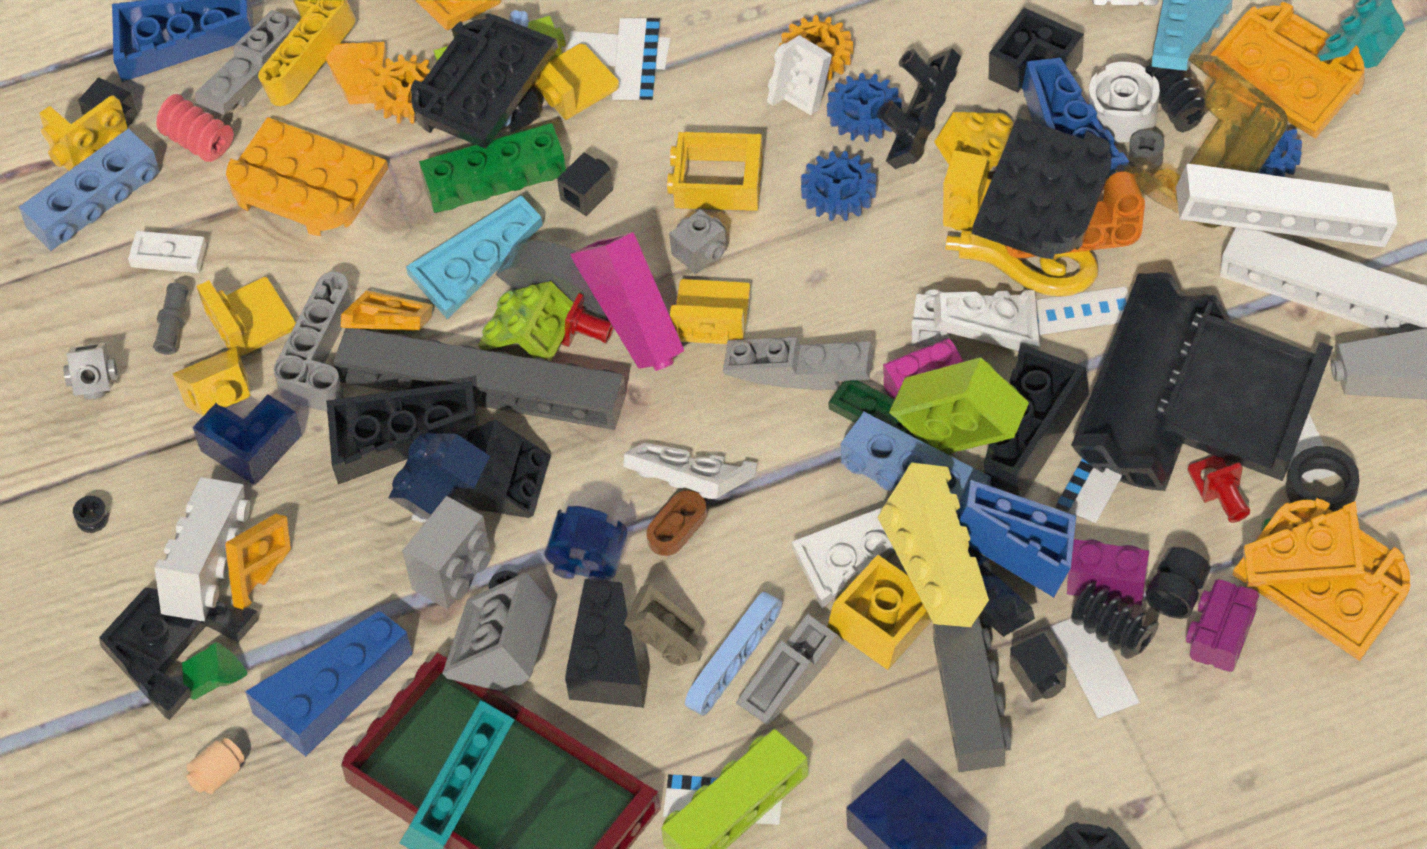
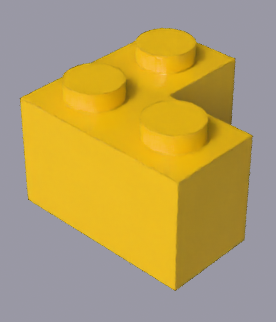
(964, 189)

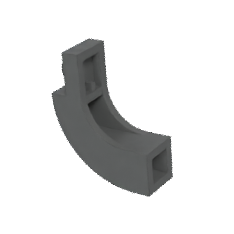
(543, 262)

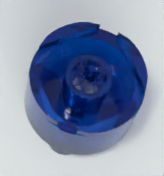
(585, 544)

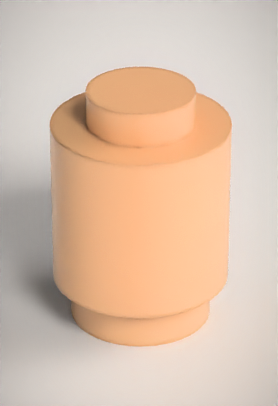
(214, 766)

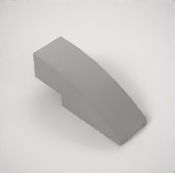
(790, 670)

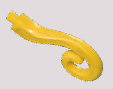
(994, 253)

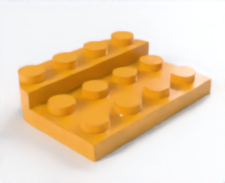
(1281, 60)
(304, 177)
(1342, 611)

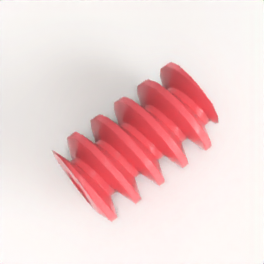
(193, 128)

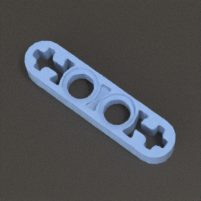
(733, 653)

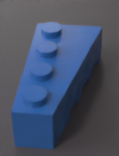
(169, 32)
(1057, 103)
(330, 682)

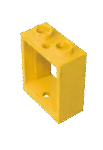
(716, 147)

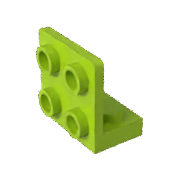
(531, 318)

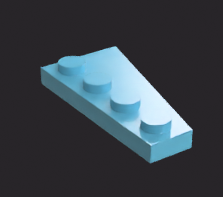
(1184, 29)
(469, 259)

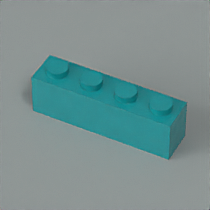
(457, 779)

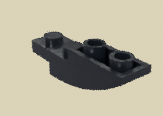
(1005, 608)

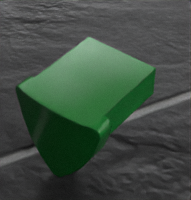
(211, 669)

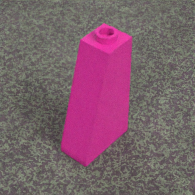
(630, 299)

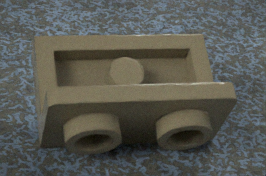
(664, 626)

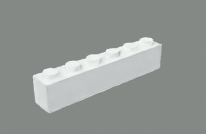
(1285, 205)
(1325, 282)

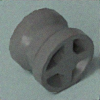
(1140, 153)

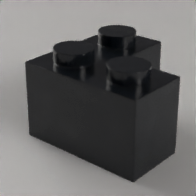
(1032, 39)

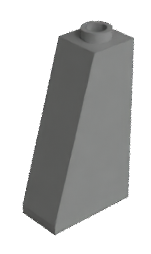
(1384, 366)

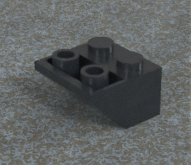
(512, 474)

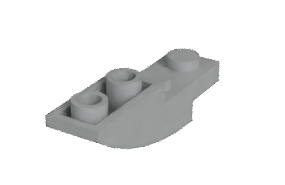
(238, 79)
(792, 365)

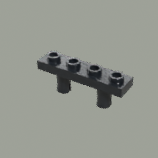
(918, 122)

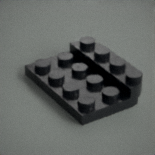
(480, 78)
(1044, 190)

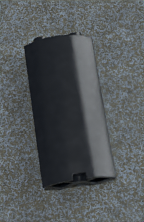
(1120, 418)

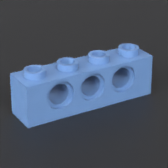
(89, 189)
(874, 438)

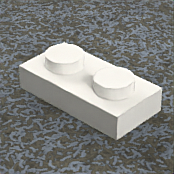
(167, 252)

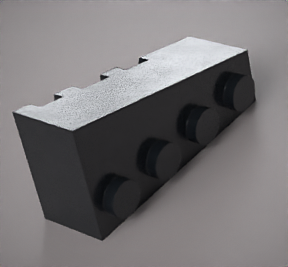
(1054, 397)
(380, 427)

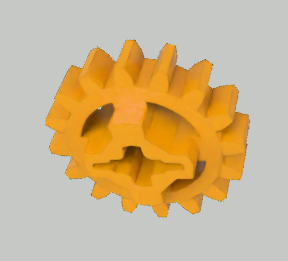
(826, 36)
(392, 86)

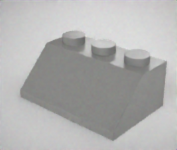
(499, 635)

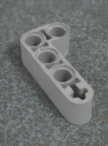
(318, 339)

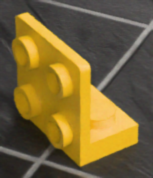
(975, 134)
(711, 311)
(246, 316)

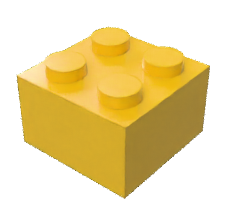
(879, 613)

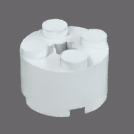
(1124, 99)

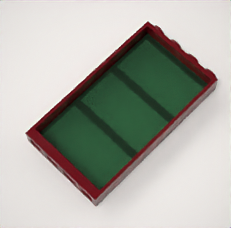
(535, 792)

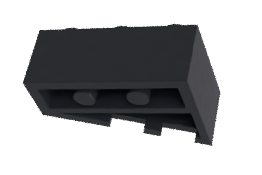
(602, 649)

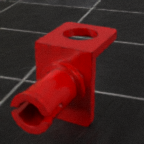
(580, 322)
(1221, 485)

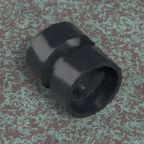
(1177, 582)

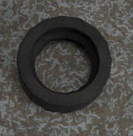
(1323, 458)

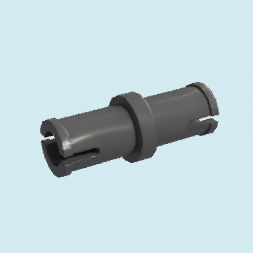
(171, 318)

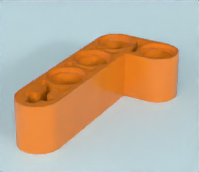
(1115, 219)

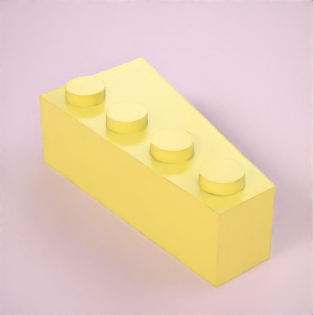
(933, 545)

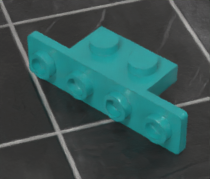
(1370, 26)

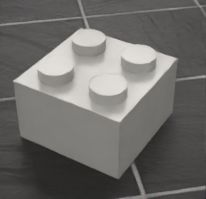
(447, 553)

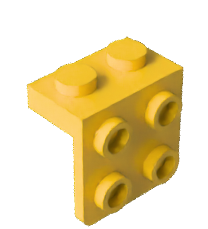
(575, 81)
(77, 141)

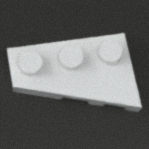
(992, 319)
(702, 474)
(840, 553)

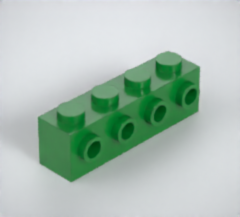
(503, 167)

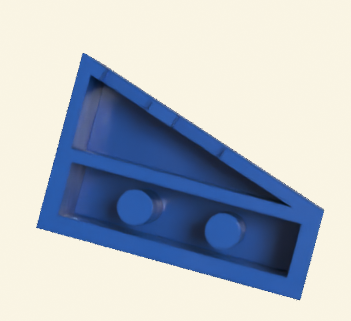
(1019, 534)

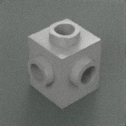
(698, 241)
(93, 358)

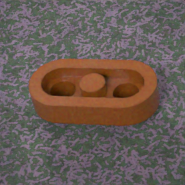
(674, 525)

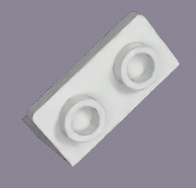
(799, 75)

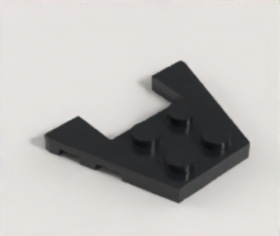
(150, 642)

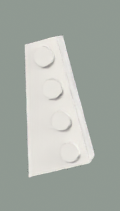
(198, 555)

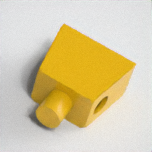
(213, 381)

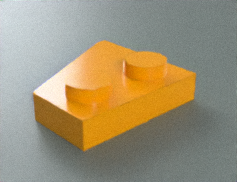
(353, 66)

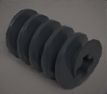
(1179, 97)
(1111, 623)

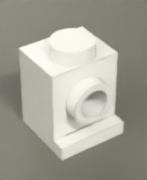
(924, 320)

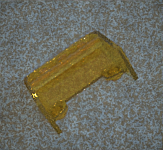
(1240, 139)

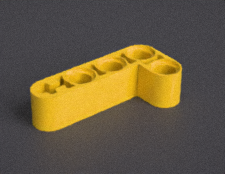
(305, 48)

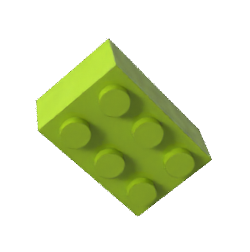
(959, 406)

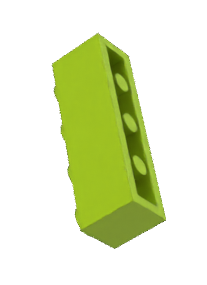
(737, 797)

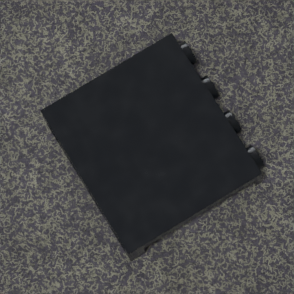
(1241, 394)

